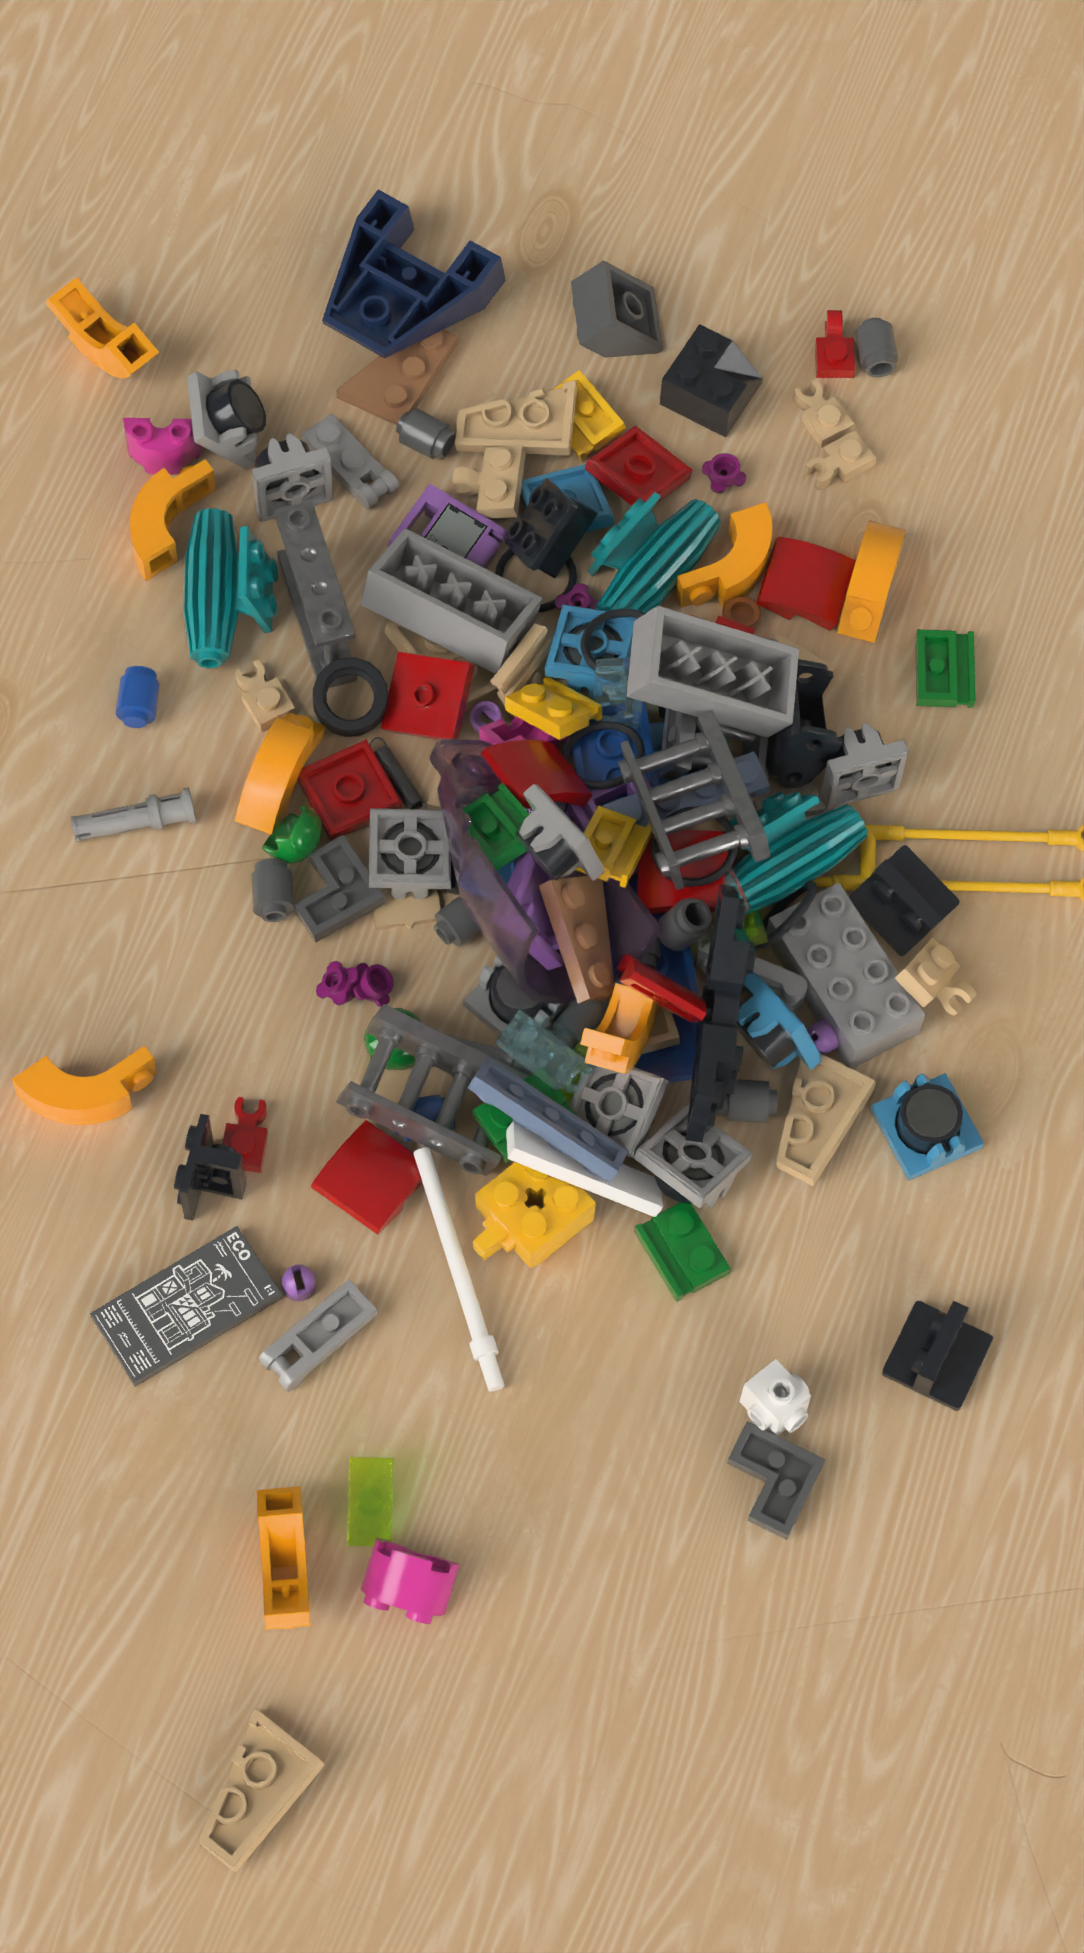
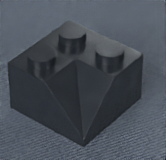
(710, 381)

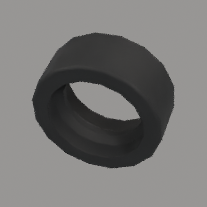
(356, 667)

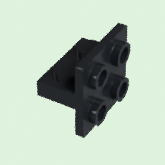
(549, 528)
(903, 900)
(208, 1169)
(938, 1354)

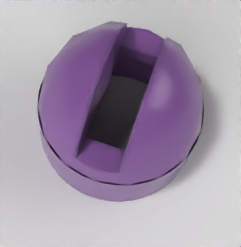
(488, 709)
(823, 1036)
(289, 1286)

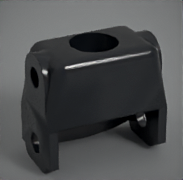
(803, 748)

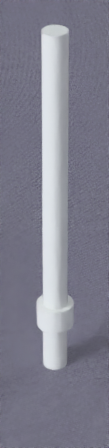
(482, 1344)

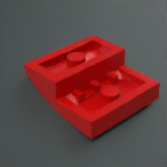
(806, 582)
(539, 763)
(660, 893)
(661, 989)
(369, 1177)

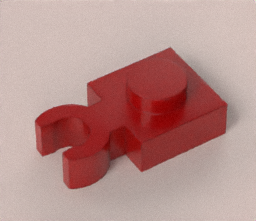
(247, 1137)

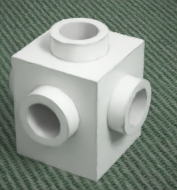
(776, 1399)

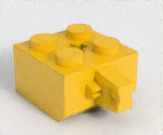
(532, 1230)

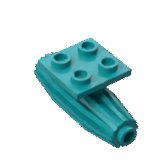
(652, 554)
(223, 584)
(797, 846)

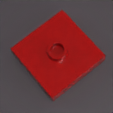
(638, 467)
(427, 696)
(346, 788)

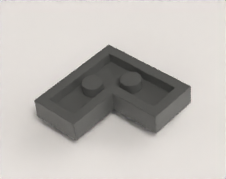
(345, 894)
(787, 1475)

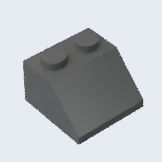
(615, 313)

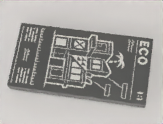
(186, 1306)

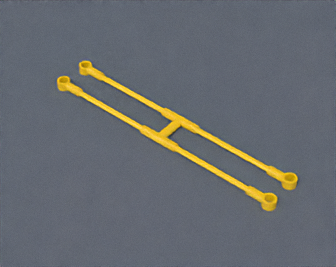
(898, 833)

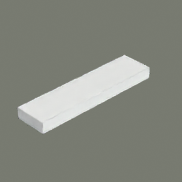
(627, 1187)

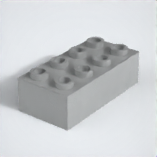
(450, 600)
(711, 667)
(847, 977)

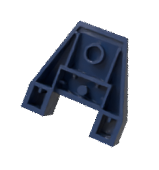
(394, 298)

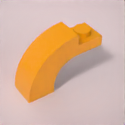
(97, 335)
(156, 508)
(738, 571)
(871, 581)
(276, 770)
(622, 1032)
(84, 1099)
(283, 1558)

